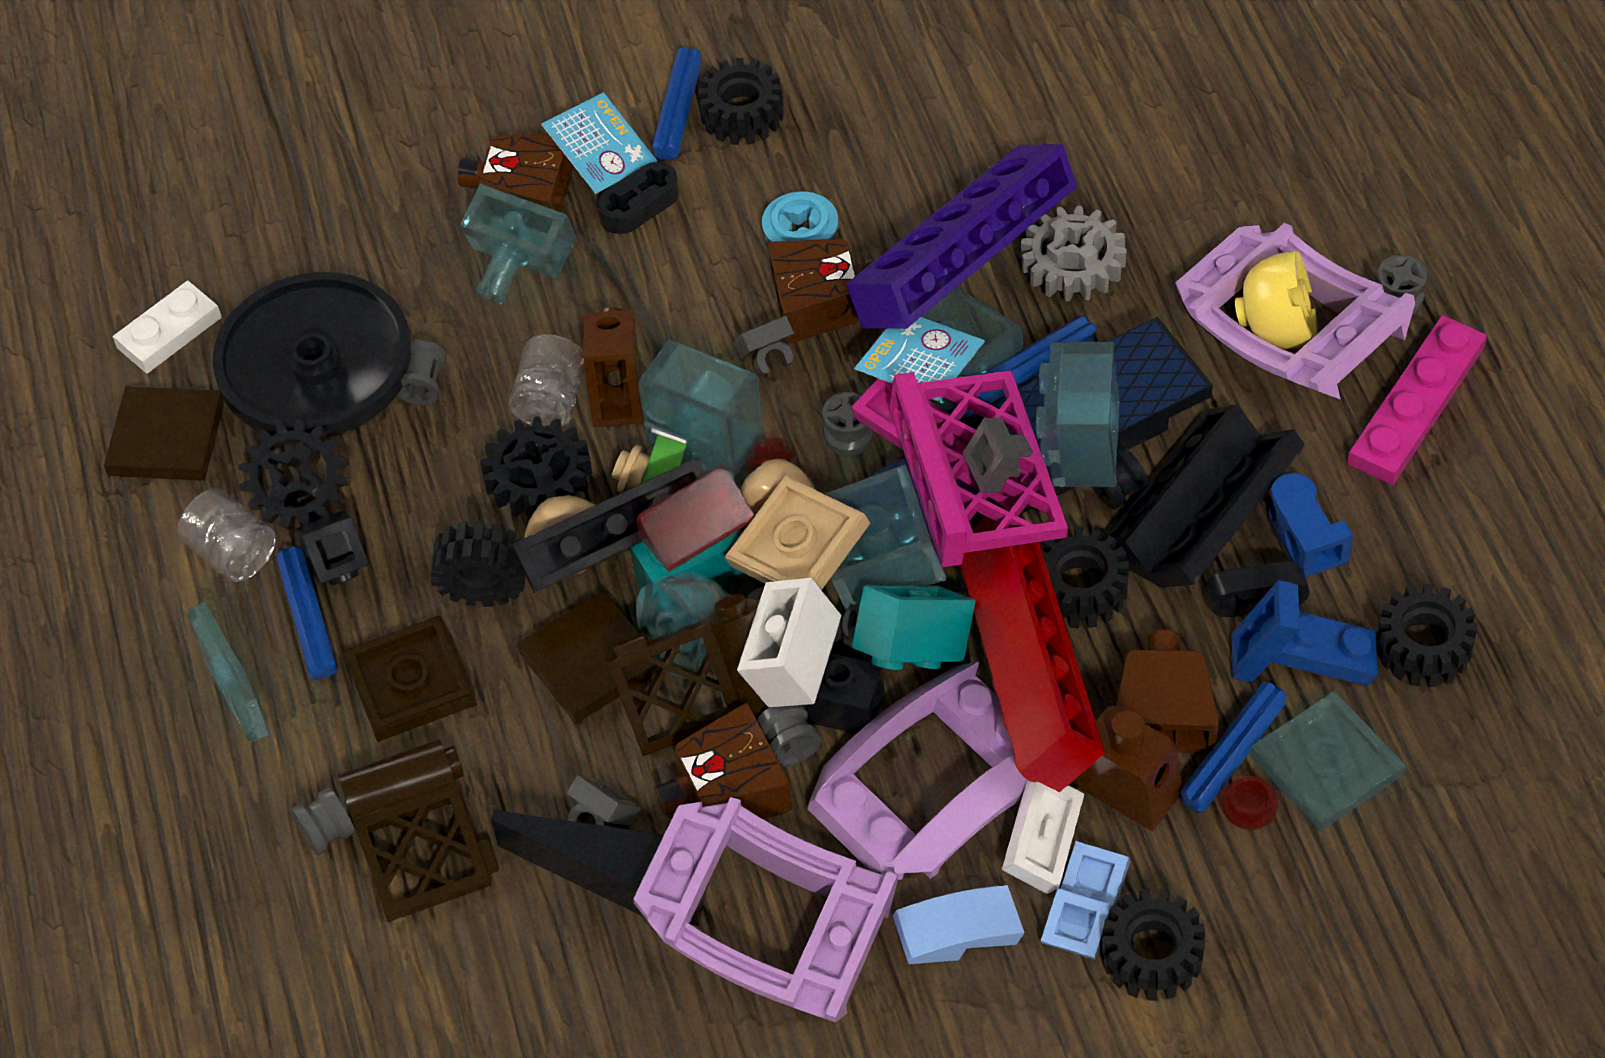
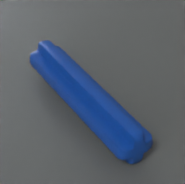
(677, 103)
(306, 613)
(1232, 747)

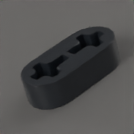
(637, 197)
(1241, 589)

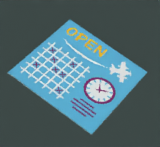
(598, 142)
(923, 348)

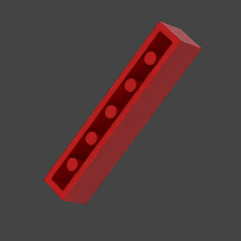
(1031, 662)

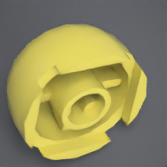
(1278, 302)

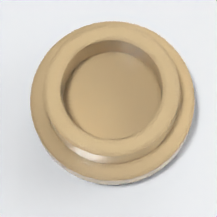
(630, 468)

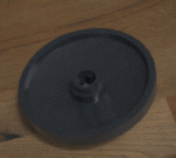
(312, 352)

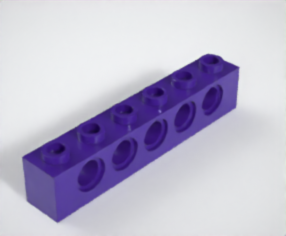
(961, 236)

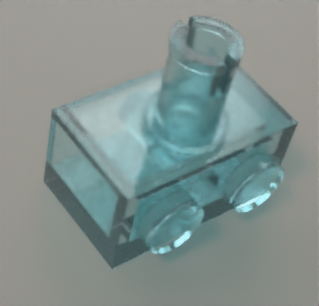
(517, 237)

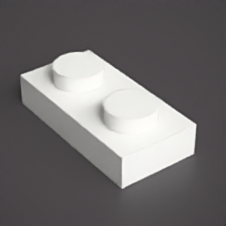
(167, 327)
(1043, 835)

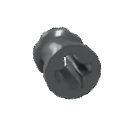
(422, 374)

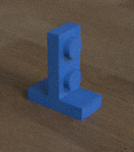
(1300, 640)

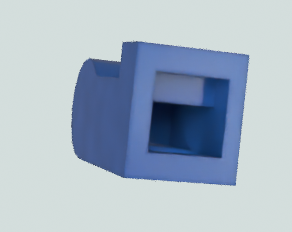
(1305, 528)

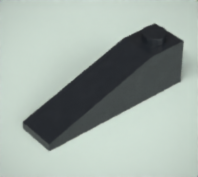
(597, 531)
(590, 855)

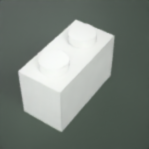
(789, 642)

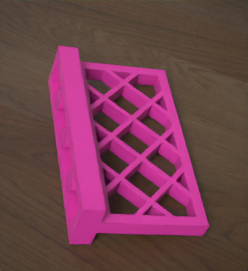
(936, 481)

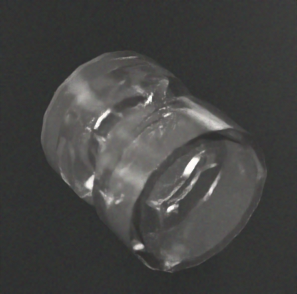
(547, 380)
(226, 535)

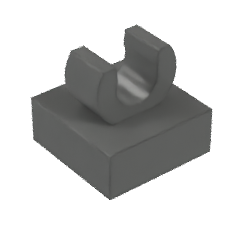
(766, 339)
(995, 454)
(602, 802)

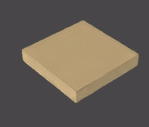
(797, 536)

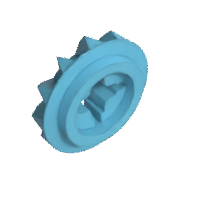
(796, 209)

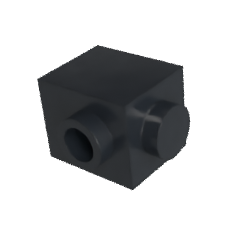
(333, 548)
(847, 694)

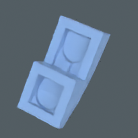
(1084, 900)
(951, 923)

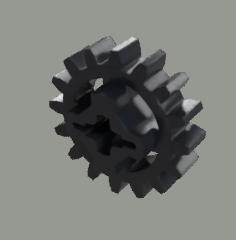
(305, 456)
(535, 465)

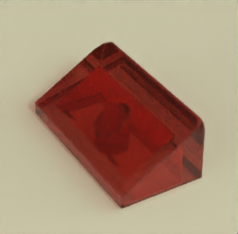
(694, 518)

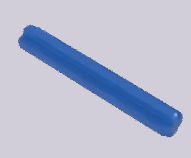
(1027, 362)

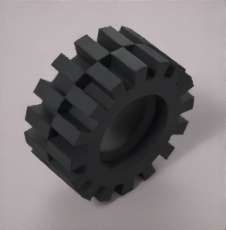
(743, 120)
(1093, 555)
(477, 564)
(1430, 610)
(1149, 973)

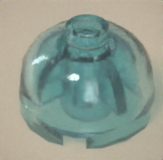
(674, 604)

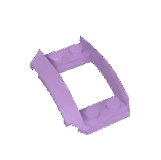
(1364, 310)
(872, 828)
(841, 935)

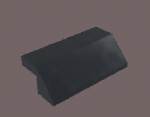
(1200, 496)

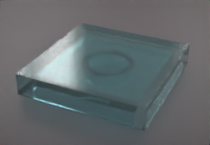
(227, 672)
(1327, 761)

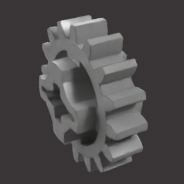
(1073, 253)

